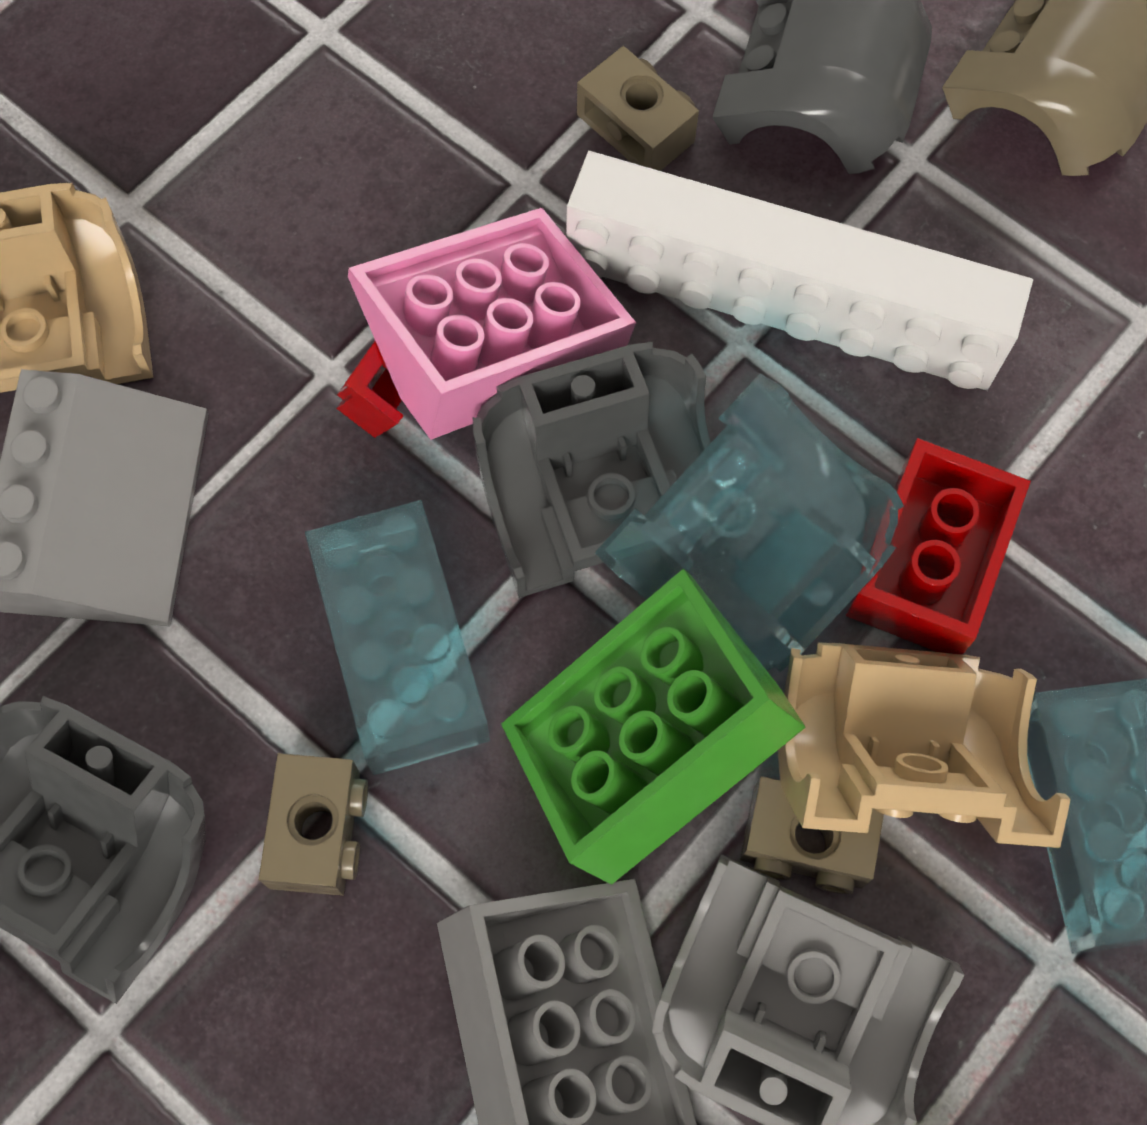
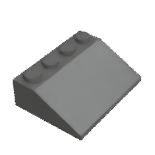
(95, 499)
(561, 1010)

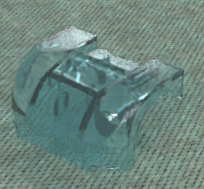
(765, 525)

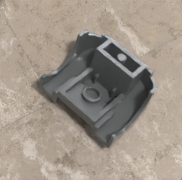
(830, 71)
(581, 450)
(92, 843)

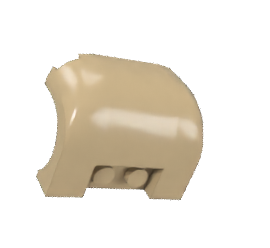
(68, 289)
(913, 737)

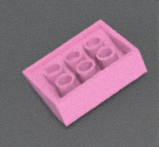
(483, 312)

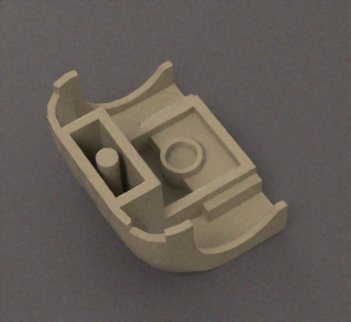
(1067, 70)

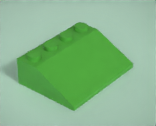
(648, 729)

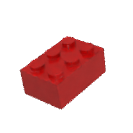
(946, 549)

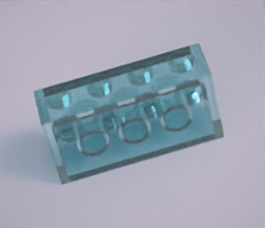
(397, 638)
(1095, 752)

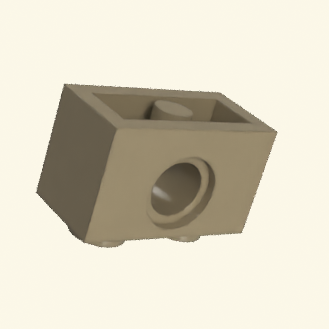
(610, 102)
(300, 789)
(774, 851)

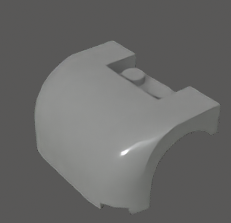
(798, 1007)

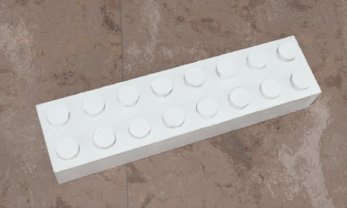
(796, 271)

